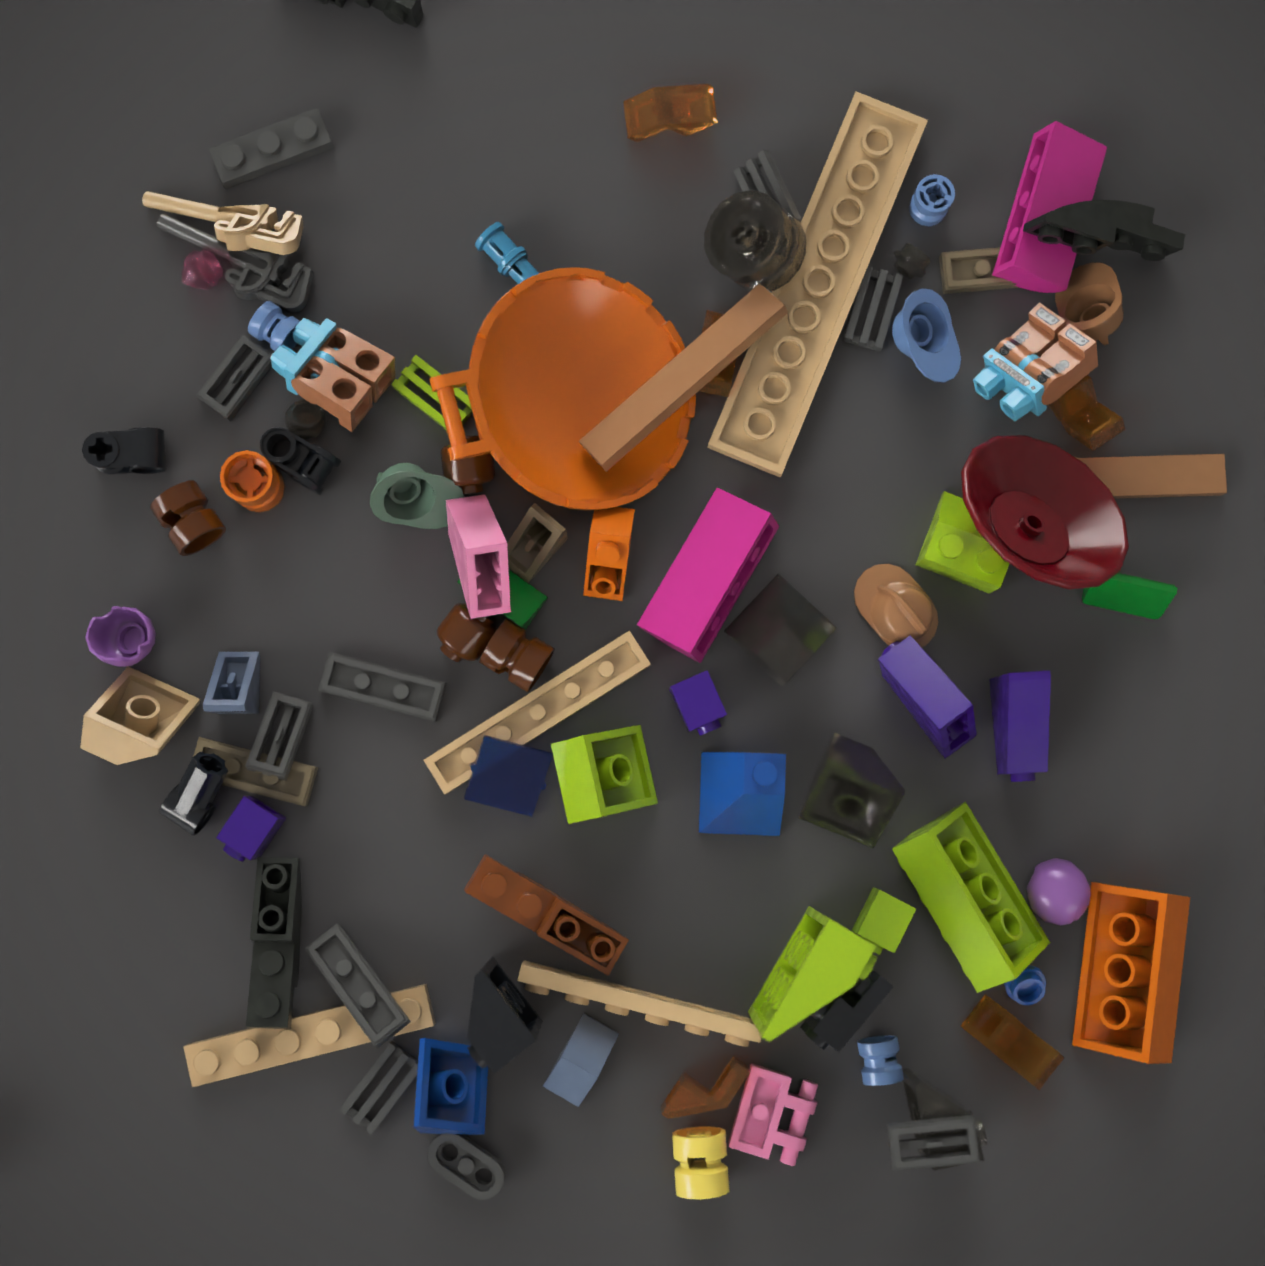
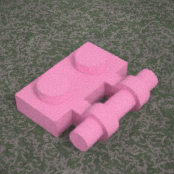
(761, 1110)

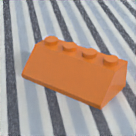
(1131, 973)

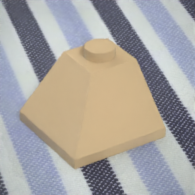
(135, 718)

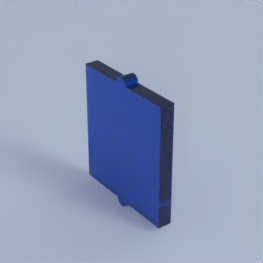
(508, 775)

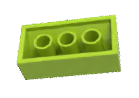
(972, 898)

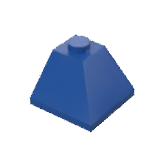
(742, 793)

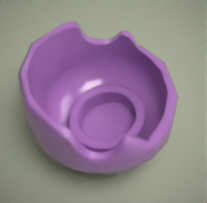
(121, 636)
(1058, 891)

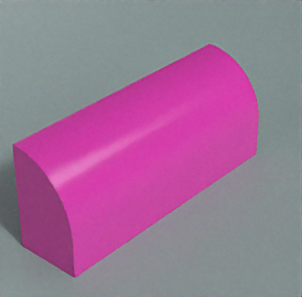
(1057, 173)
(708, 574)

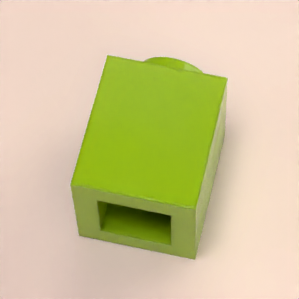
(883, 920)

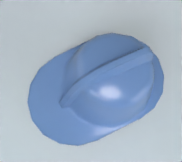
(927, 335)

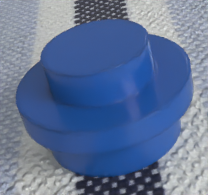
(1027, 987)

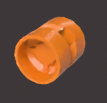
(252, 481)

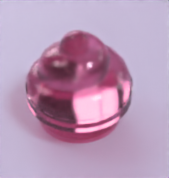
(201, 270)

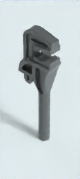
(254, 270)

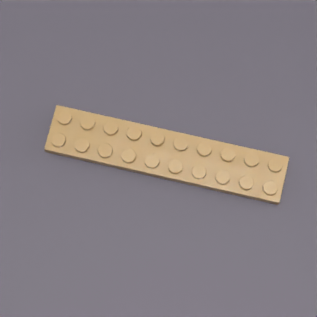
(841, 236)

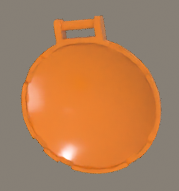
(550, 370)

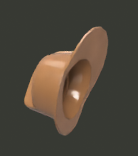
(1092, 301)
(895, 605)

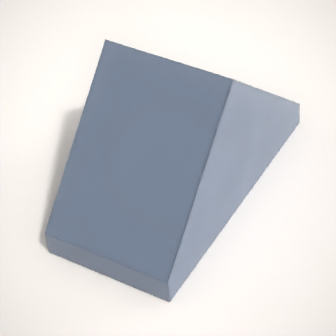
(234, 684)
(581, 1060)

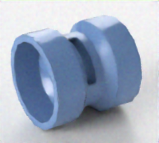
(927, 208)
(273, 326)
(880, 1060)

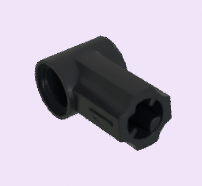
(191, 800)

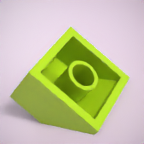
(958, 550)
(604, 773)

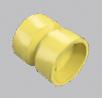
(702, 1177)

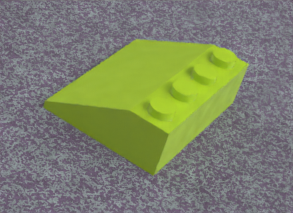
(811, 972)

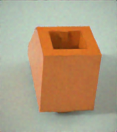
(608, 553)

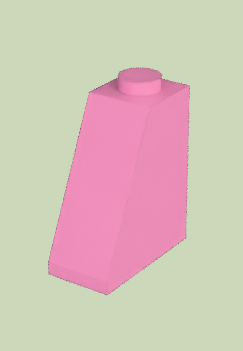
(479, 555)

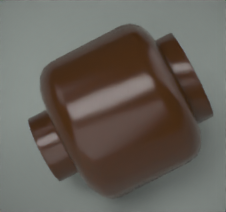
(468, 472)
(465, 636)

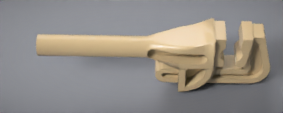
(239, 225)

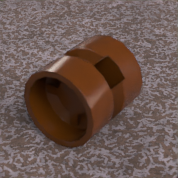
(186, 514)
(517, 655)

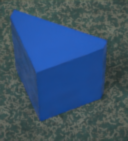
(449, 1090)

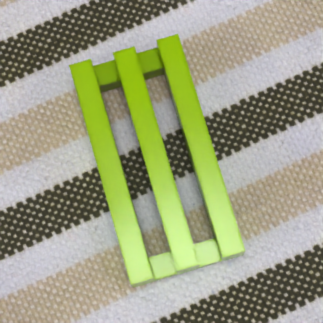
(409, 374)

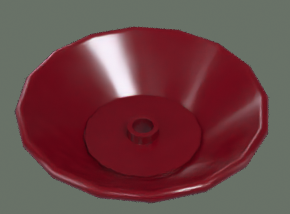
(1044, 511)

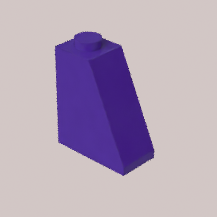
(929, 695)
(1021, 723)

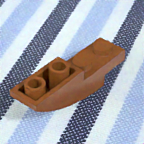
(546, 914)

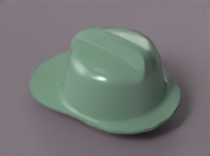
(412, 496)

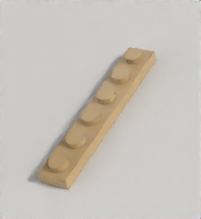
(542, 708)
(622, 999)
(308, 1037)

